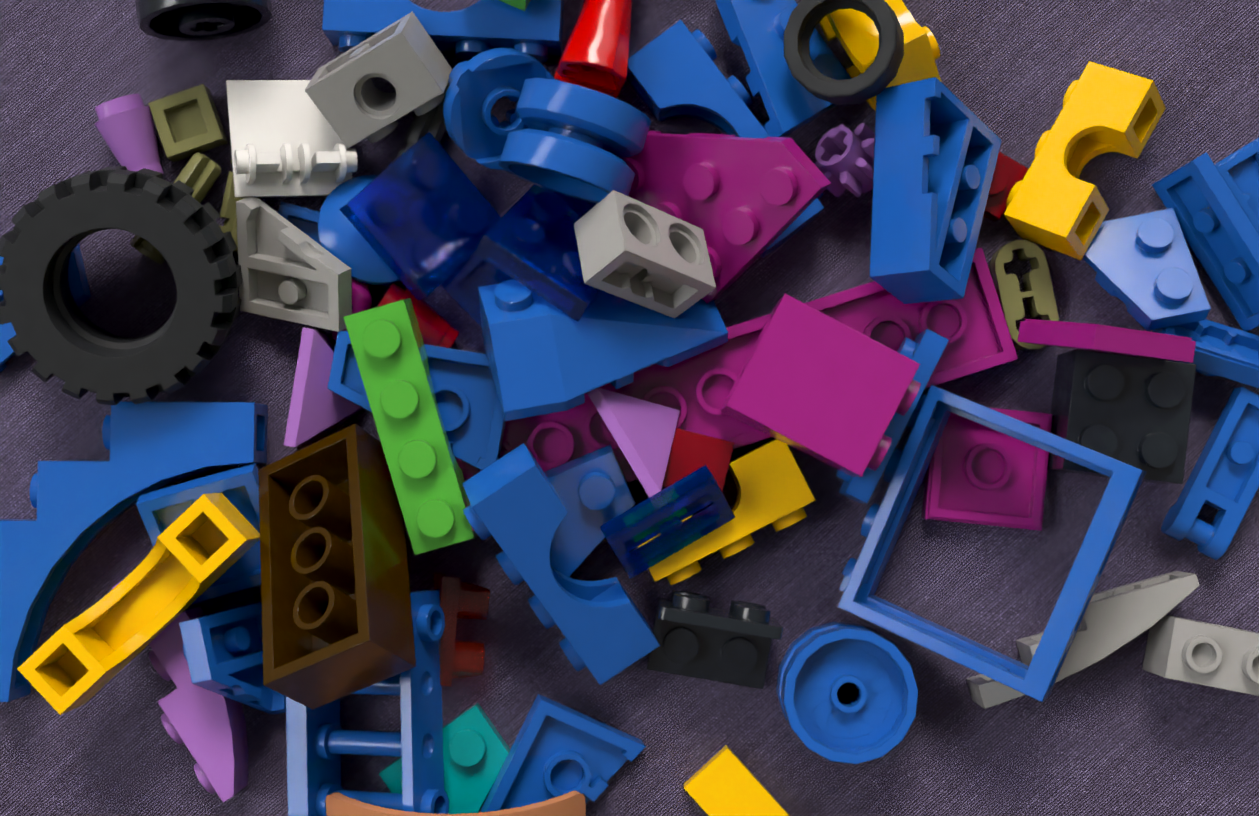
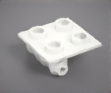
(283, 141)

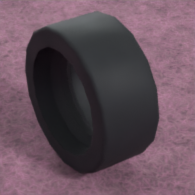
(848, 91)

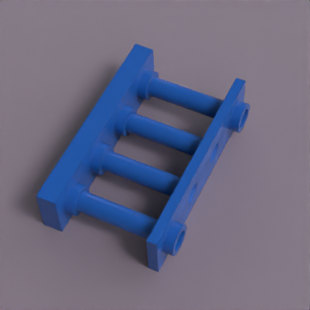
(318, 740)

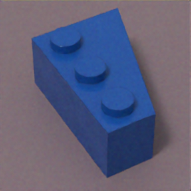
(928, 191)

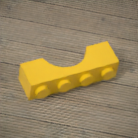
(123, 622)

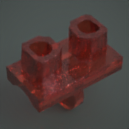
(463, 601)

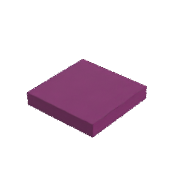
(1107, 339)
(987, 475)

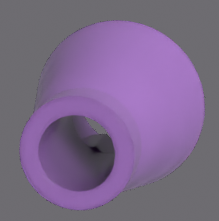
(129, 132)

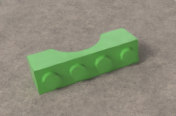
(410, 424)

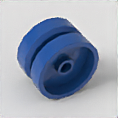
(574, 140)
(860, 725)

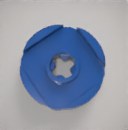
(473, 92)

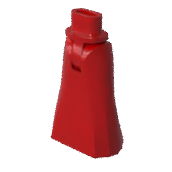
(598, 47)

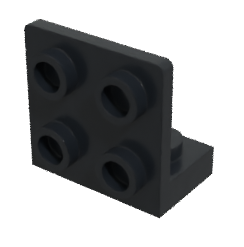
(713, 641)

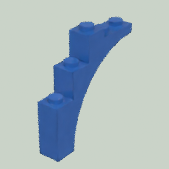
(77, 499)

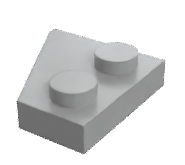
(288, 271)

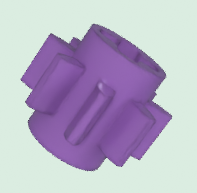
(847, 159)

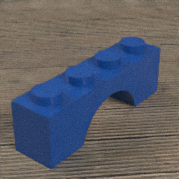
(465, 31)
(680, 80)
(522, 513)

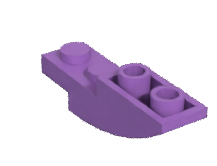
(199, 718)

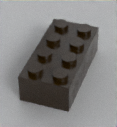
(333, 571)

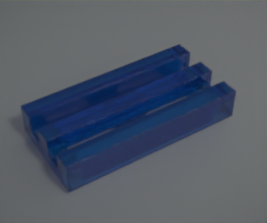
(664, 516)

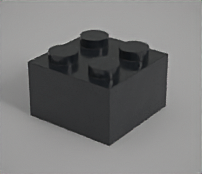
(1124, 410)

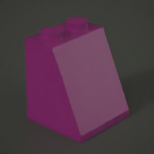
(823, 388)

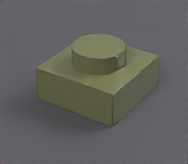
(188, 123)

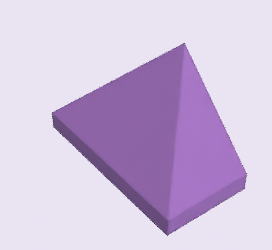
(313, 407)
(642, 433)

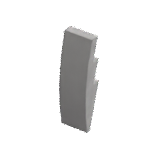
(1108, 624)

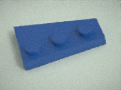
(759, 30)

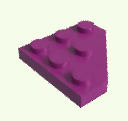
(730, 188)

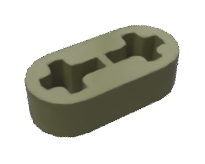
(1036, 285)

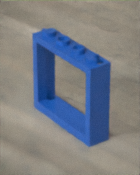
(885, 522)

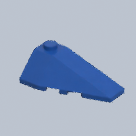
(549, 360)

